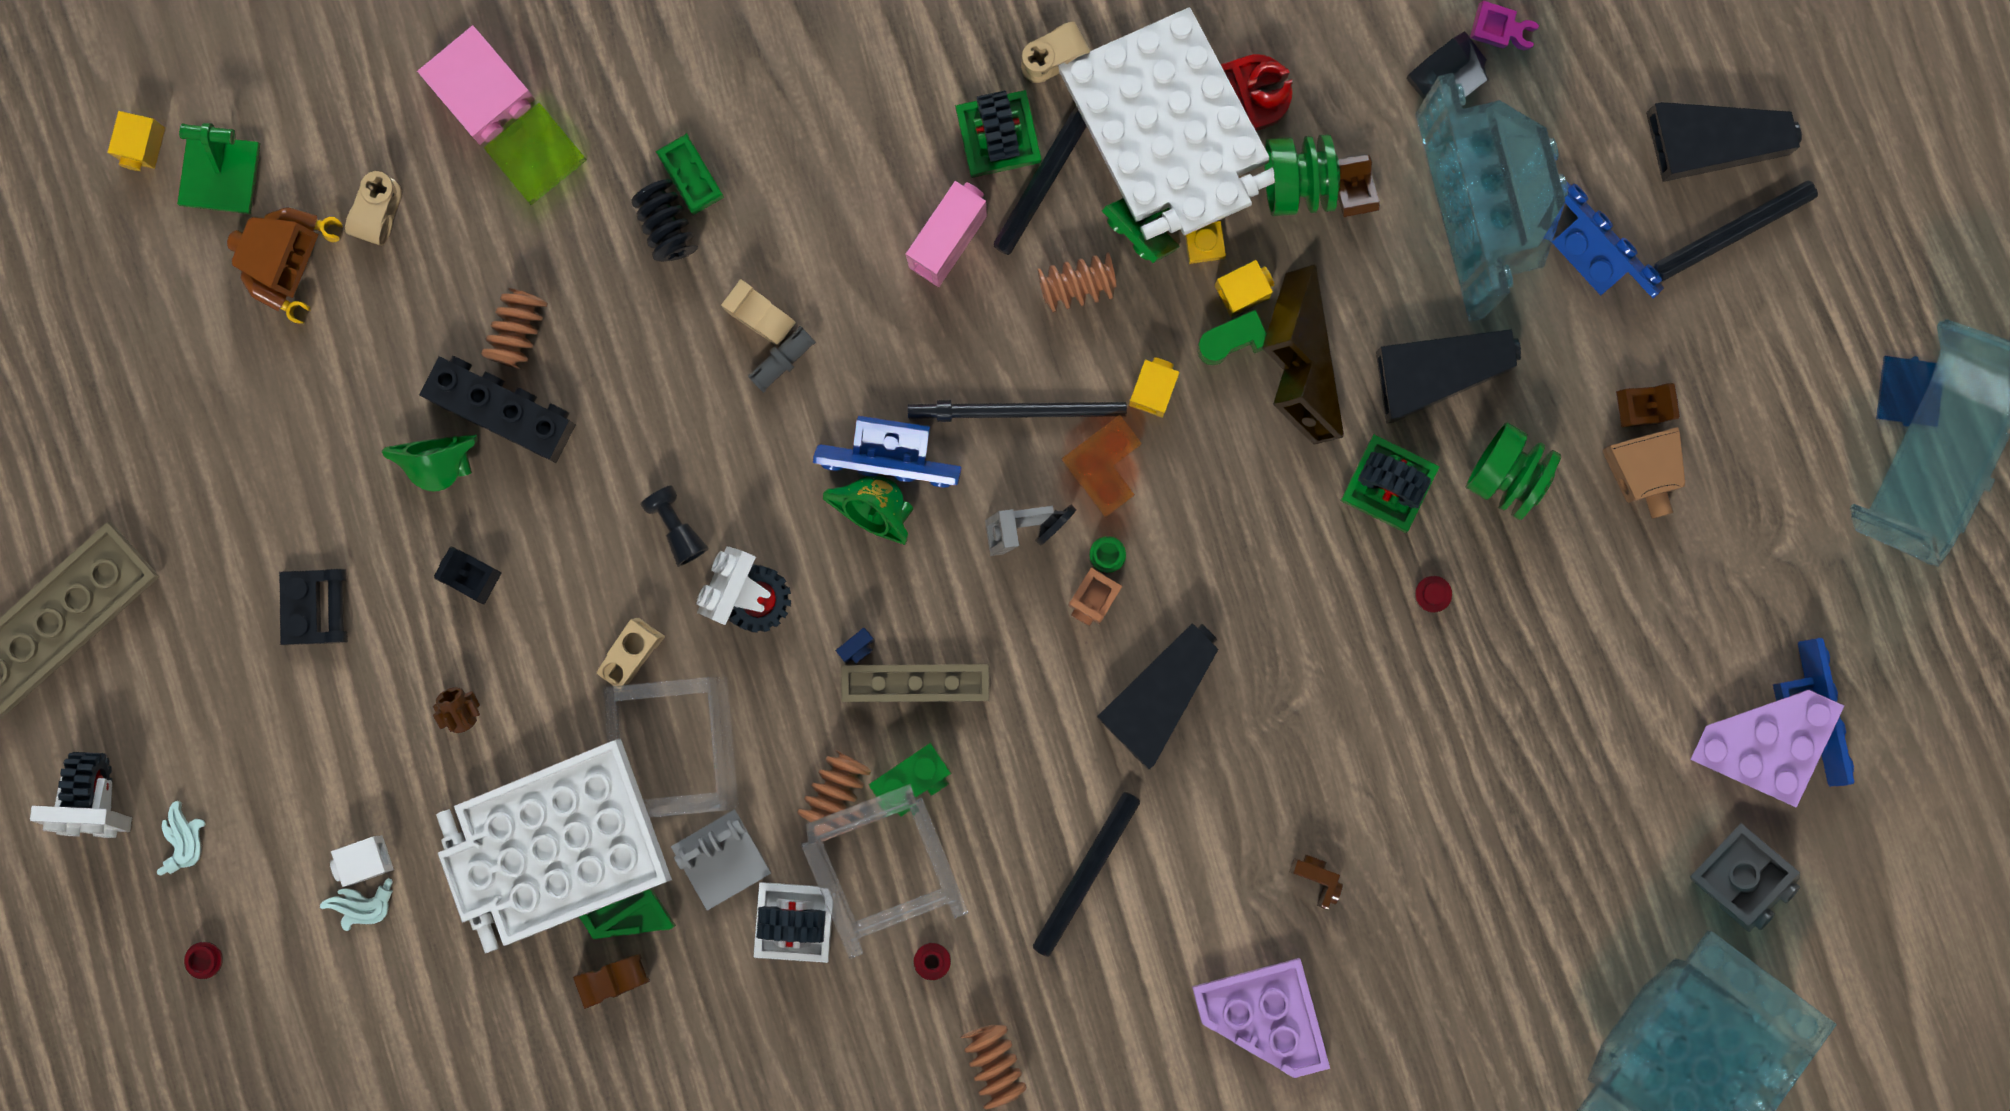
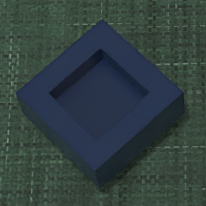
(856, 647)

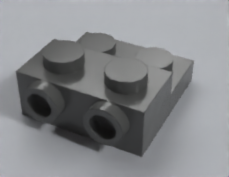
(1747, 878)

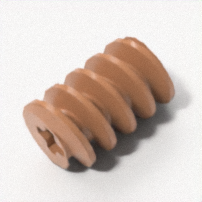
(1078, 283)
(513, 328)
(836, 787)
(995, 1065)

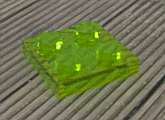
(535, 153)

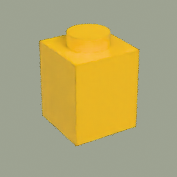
(136, 141)
(1244, 288)
(1154, 386)

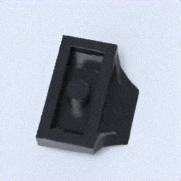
(1456, 57)

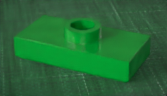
(689, 174)

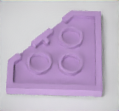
(1772, 744)
(1267, 1015)

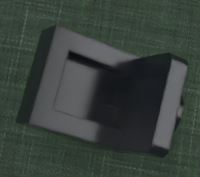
(467, 575)

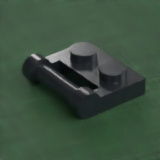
(301, 607)

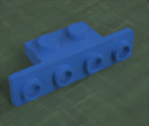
(1598, 251)
(889, 450)
(1818, 678)

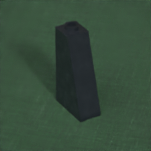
(1714, 138)
(1436, 369)
(1156, 699)

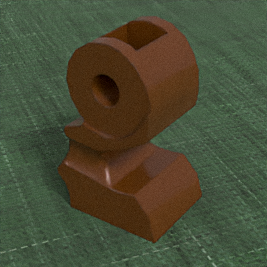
(610, 980)

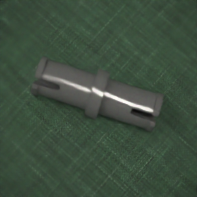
(781, 359)

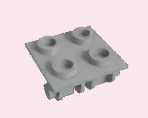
(720, 859)

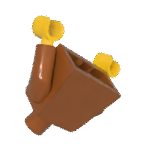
(275, 254)

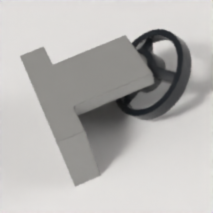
(1003, 526)

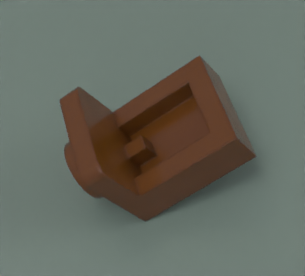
(1357, 188)
(1648, 405)
(1314, 870)

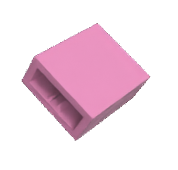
(477, 86)
(947, 232)

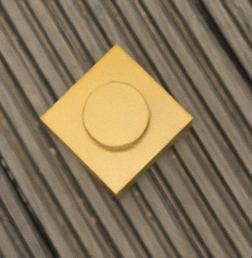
(1206, 244)

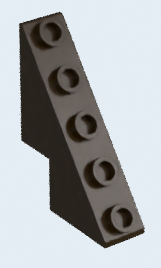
(1301, 348)

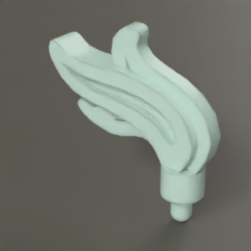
(183, 837)
(358, 908)

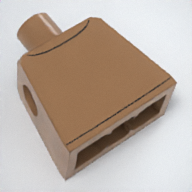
(1649, 469)

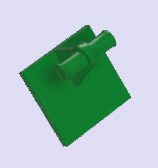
(217, 169)
(1122, 222)

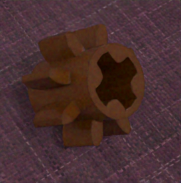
(456, 710)

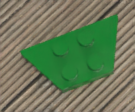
(629, 916)

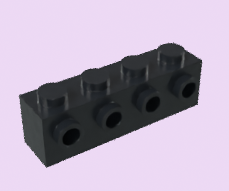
(498, 409)

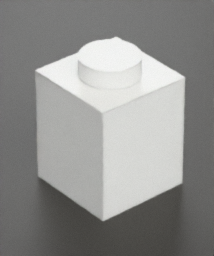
(360, 861)

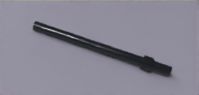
(945, 411)

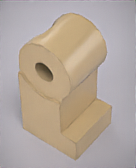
(757, 313)
(629, 652)

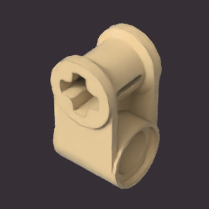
(1055, 48)
(374, 213)

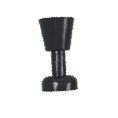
(682, 538)

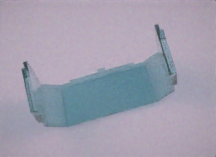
(1946, 449)

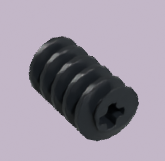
(661, 222)

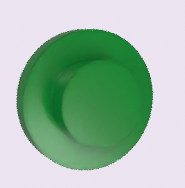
(1107, 554)

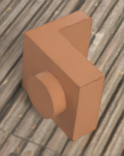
(1094, 597)

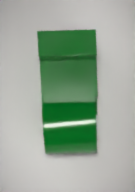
(1230, 337)

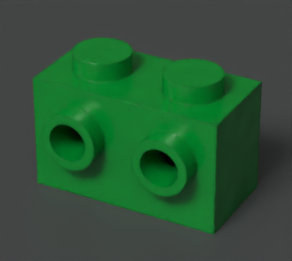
(922, 770)

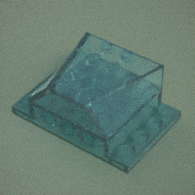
(1492, 188)
(1707, 1039)

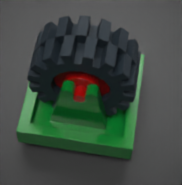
(998, 133)
(1389, 483)

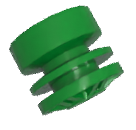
(1304, 174)
(1513, 471)

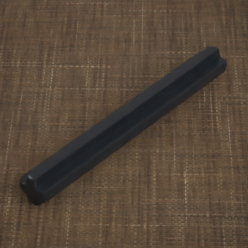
(1040, 183)
(1736, 230)
(1086, 874)

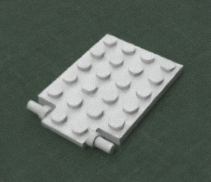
(1169, 125)
(551, 847)

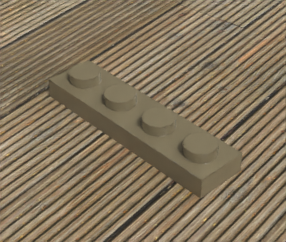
(915, 683)

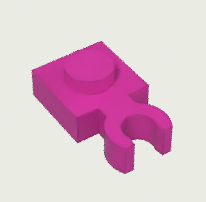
(1497, 26)

